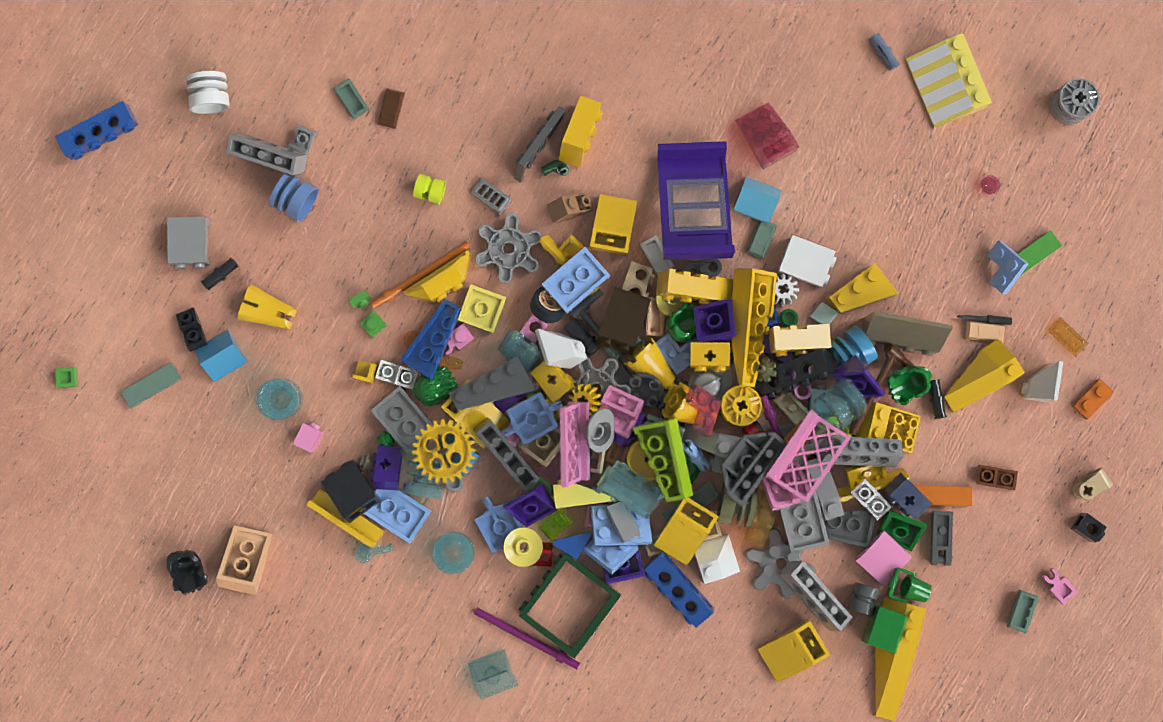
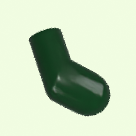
(557, 167)

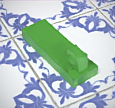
(1039, 249)

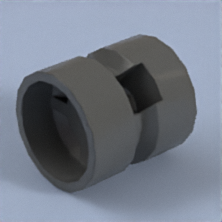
(863, 598)

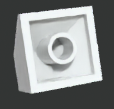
(560, 349)
(1044, 384)
(716, 559)

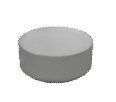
(455, 486)

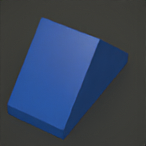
(573, 544)

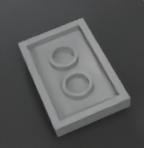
(401, 418)
(804, 525)

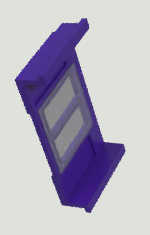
(694, 201)

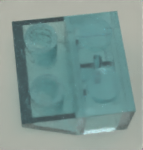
(515, 345)

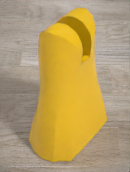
(265, 309)

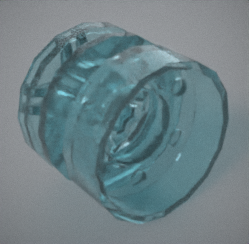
(269, 402)
(840, 404)
(421, 485)
(461, 544)

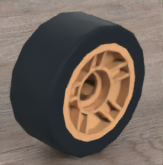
(545, 307)

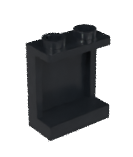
(350, 491)

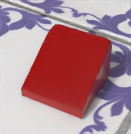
(546, 556)

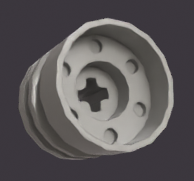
(1068, 109)

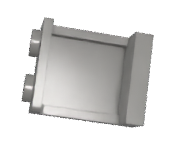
(187, 242)

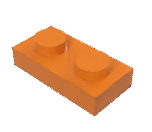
(1092, 399)

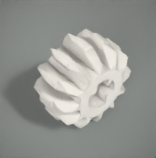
(789, 288)

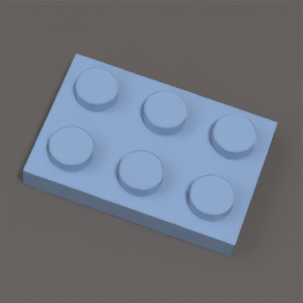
(575, 280)
(399, 513)
(605, 533)

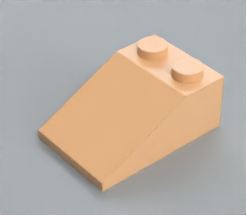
(244, 560)

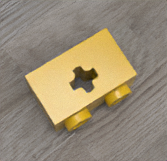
(720, 354)
(556, 390)

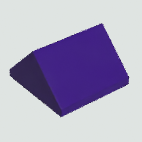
(715, 321)
(860, 377)
(531, 506)
(629, 570)

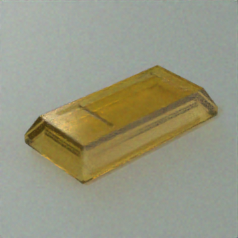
(1068, 336)

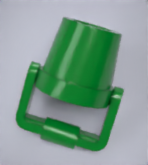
(911, 587)

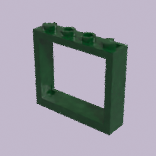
(594, 624)

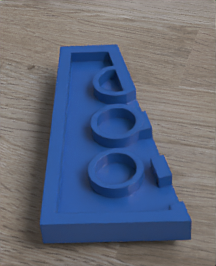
(431, 342)

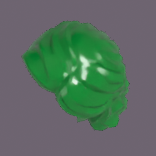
(682, 324)
(909, 383)
(438, 389)

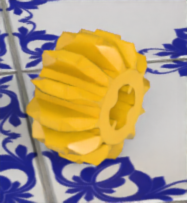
(590, 394)

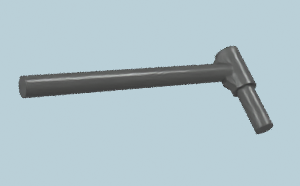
(581, 312)

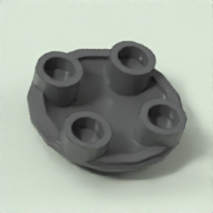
(646, 388)

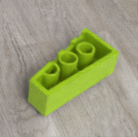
(666, 457)

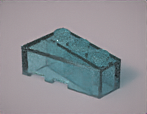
(630, 489)

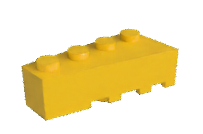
(696, 287)

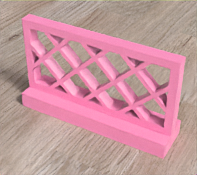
(574, 446)
(793, 447)

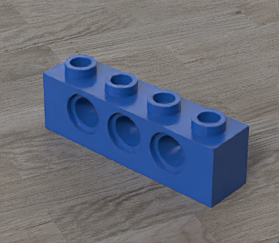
(69, 139)
(703, 607)

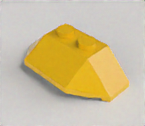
(441, 281)

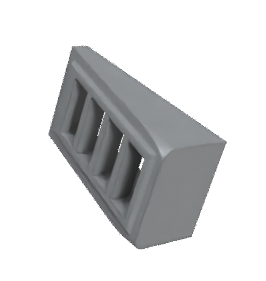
(504, 204)

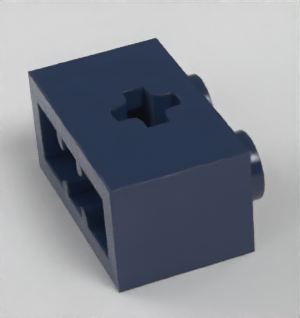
(902, 487)

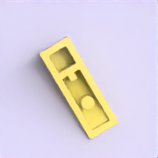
(577, 495)

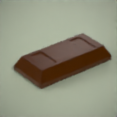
(391, 108)

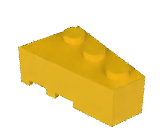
(580, 130)

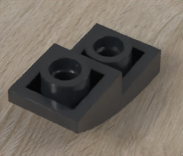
(191, 329)

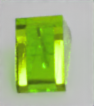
(556, 524)

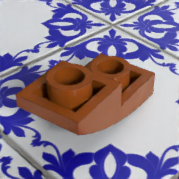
(996, 477)

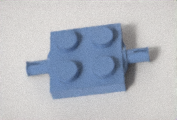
(532, 418)
(496, 525)

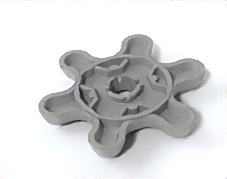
(508, 235)
(602, 376)
(767, 562)

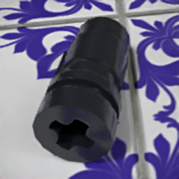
(580, 332)

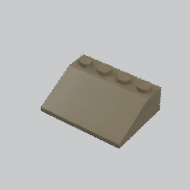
(906, 332)

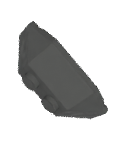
(750, 463)

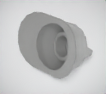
(713, 382)
(600, 430)

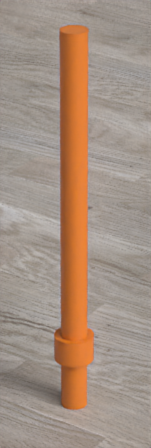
(388, 295)

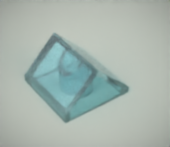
(492, 674)

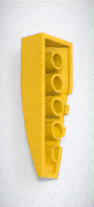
(752, 307)
(894, 669)

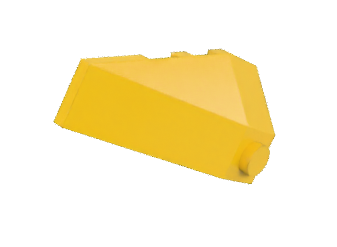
(987, 373)

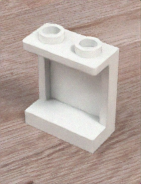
(807, 261)

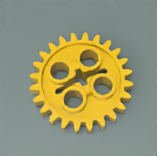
(461, 445)

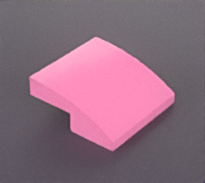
(624, 409)
(780, 497)
(883, 557)

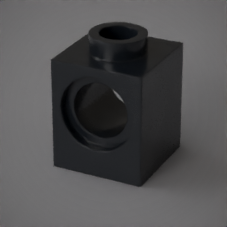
(1081, 524)

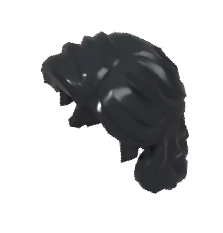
(186, 571)

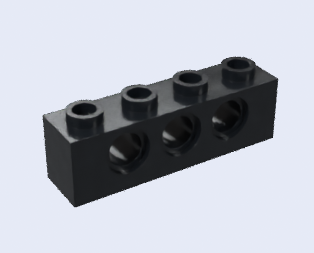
(822, 369)

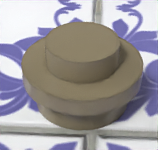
(366, 462)

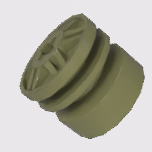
(728, 508)

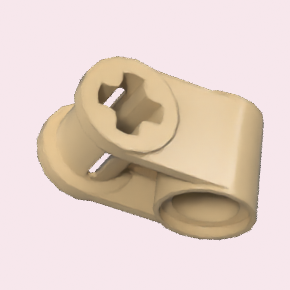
(1094, 484)

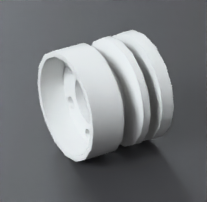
(207, 92)

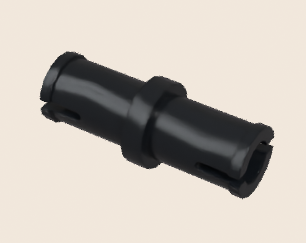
(220, 273)
(937, 399)

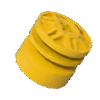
(729, 409)

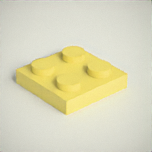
(482, 309)

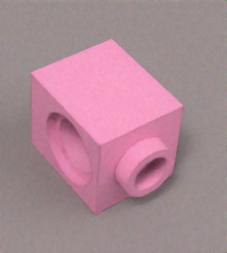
(532, 337)
(308, 437)

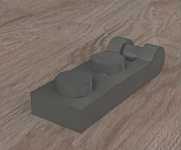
(941, 537)

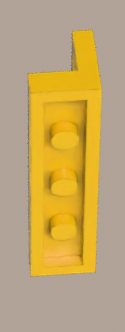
(359, 528)

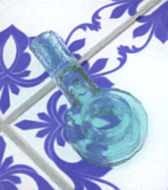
(365, 554)

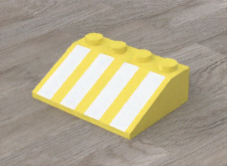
(948, 81)

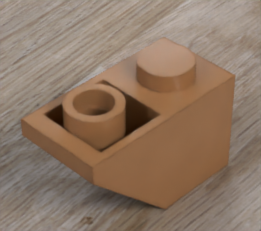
(569, 207)

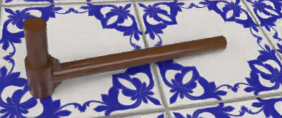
(893, 356)

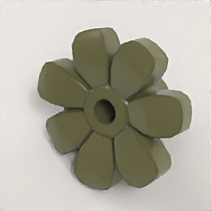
(765, 370)

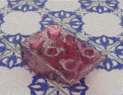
(767, 135)

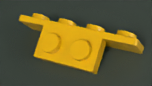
(564, 252)
(874, 475)

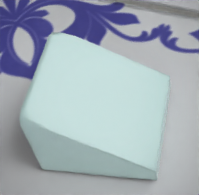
(824, 314)

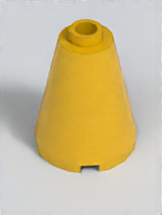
(650, 360)
(676, 405)

